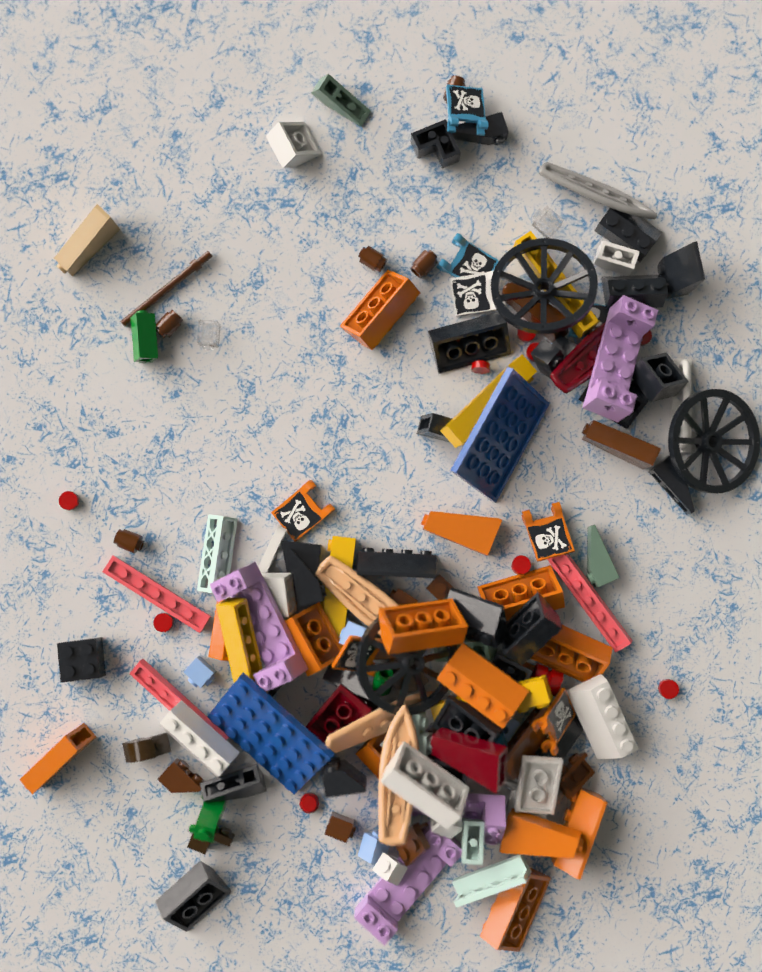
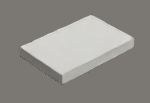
(538, 784)

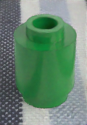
(381, 677)

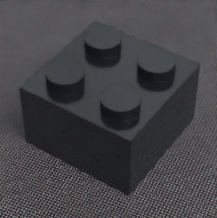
(658, 377)
(81, 659)

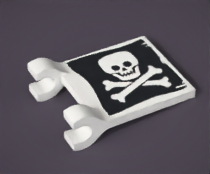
(472, 293)

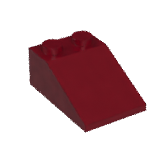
(337, 712)

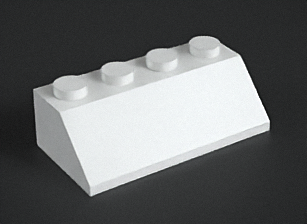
(602, 719)
(199, 738)
(426, 785)

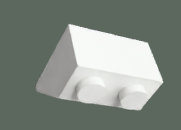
(293, 144)

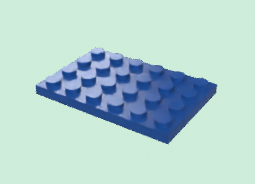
(500, 435)
(270, 734)

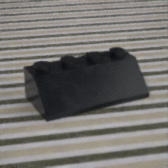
(469, 341)
(396, 564)

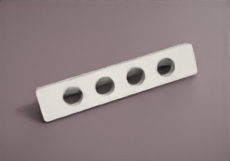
(685, 367)

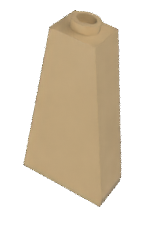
(86, 241)

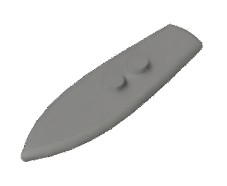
(596, 191)

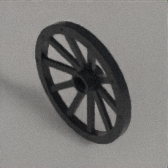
(544, 284)
(710, 441)
(409, 671)

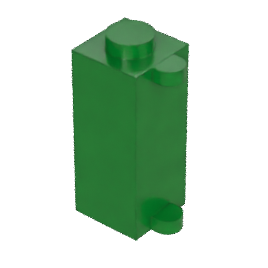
(144, 337)
(208, 821)

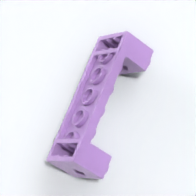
(616, 359)
(272, 635)
(489, 809)
(388, 902)

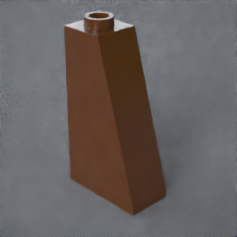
(534, 313)
(621, 444)

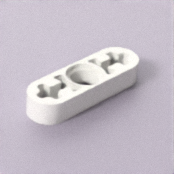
(272, 549)

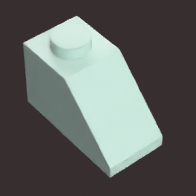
(472, 841)

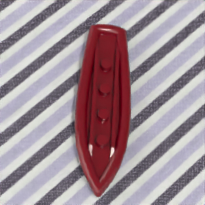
(579, 363)

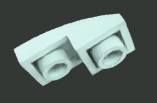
(421, 725)

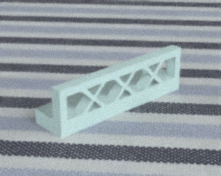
(220, 554)
(491, 880)

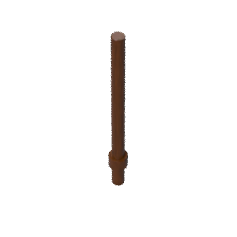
(195, 265)

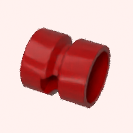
(553, 676)

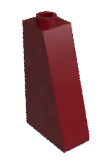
(472, 756)

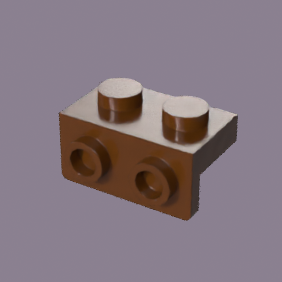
(575, 774)
(415, 845)

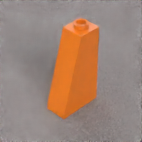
(465, 530)
(57, 758)
(539, 837)

